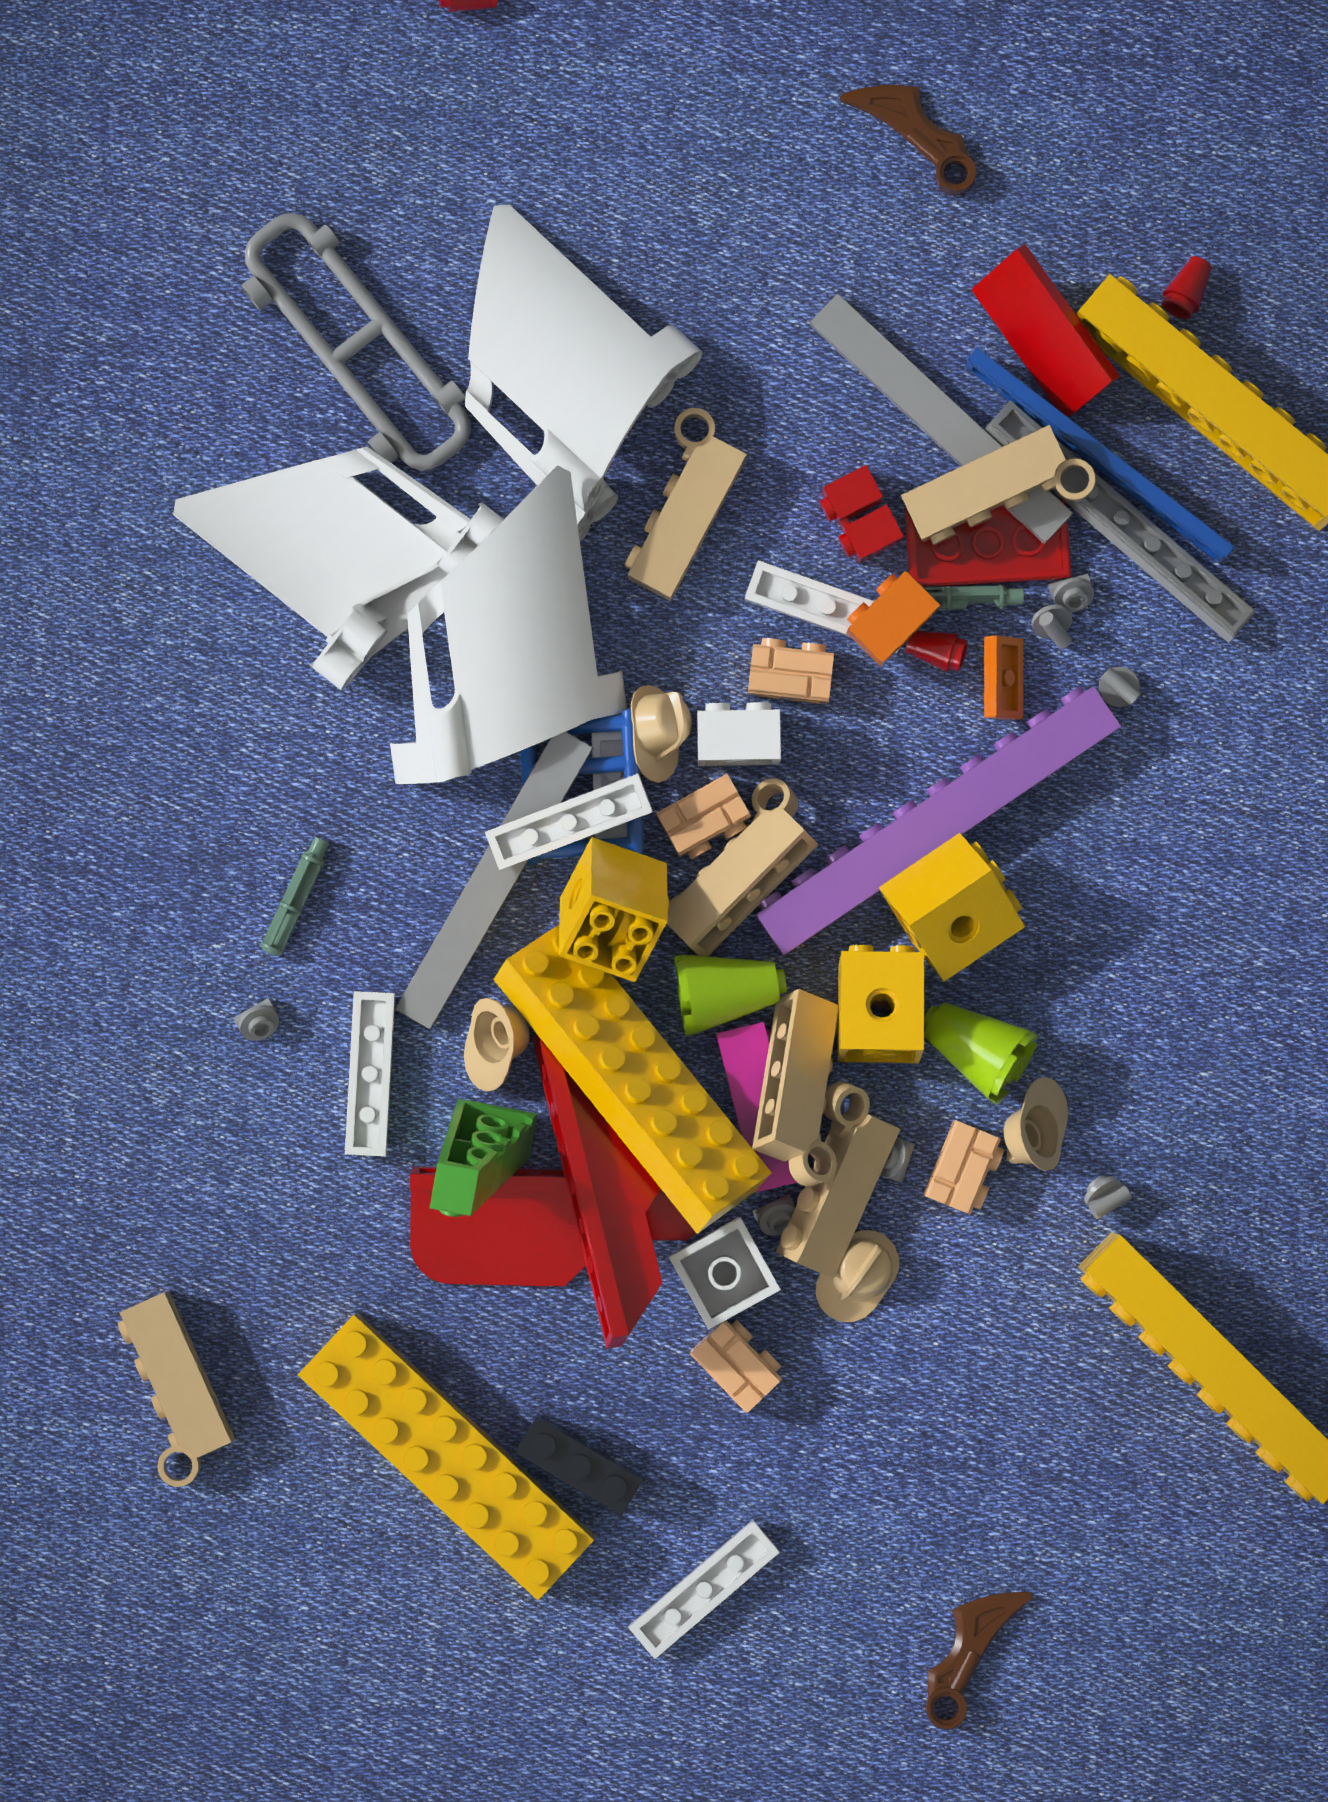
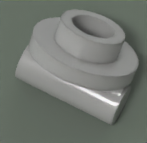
(1073, 592)
(1053, 623)
(1119, 687)
(258, 1021)
(898, 1160)
(1105, 1195)
(775, 1215)

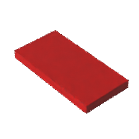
(1045, 332)
(988, 554)

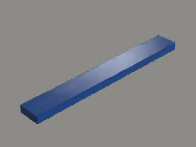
(1099, 456)

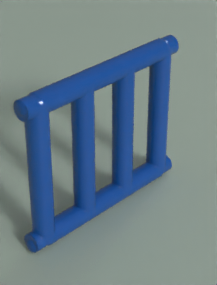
(596, 765)

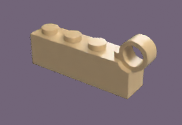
(990, 482)
(688, 512)
(742, 873)
(796, 1086)
(832, 1209)
(178, 1381)

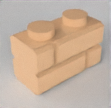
(790, 672)
(704, 816)
(963, 1167)
(737, 1364)

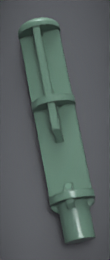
(960, 597)
(295, 898)

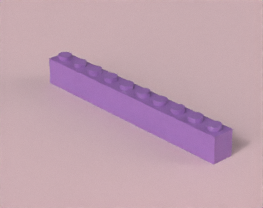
(948, 811)

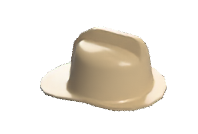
(659, 728)
(493, 1040)
(1038, 1128)
(861, 1278)

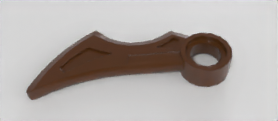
(902, 110)
(976, 1627)

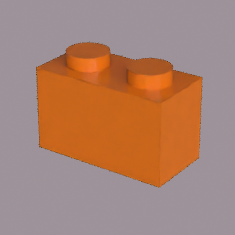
(891, 617)

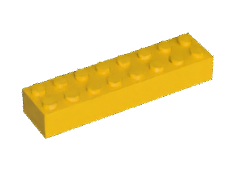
(1210, 397)
(634, 1080)
(1212, 1362)
(447, 1456)

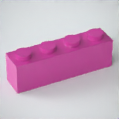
(744, 1060)

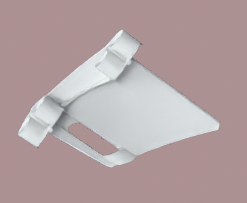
(563, 361)
(337, 548)
(514, 645)

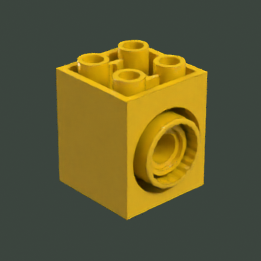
(953, 905)
(613, 909)
(887, 981)

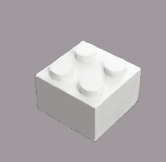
(738, 736)
(724, 1273)

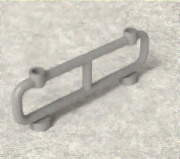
(264, 289)

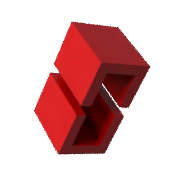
(850, 497)

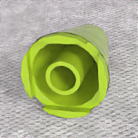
(724, 989)
(980, 1047)

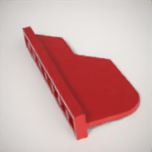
(608, 1202)
(517, 1235)

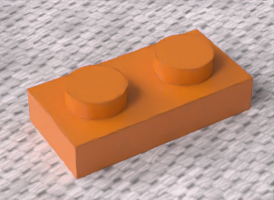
(1003, 678)

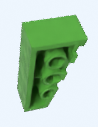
(480, 1155)

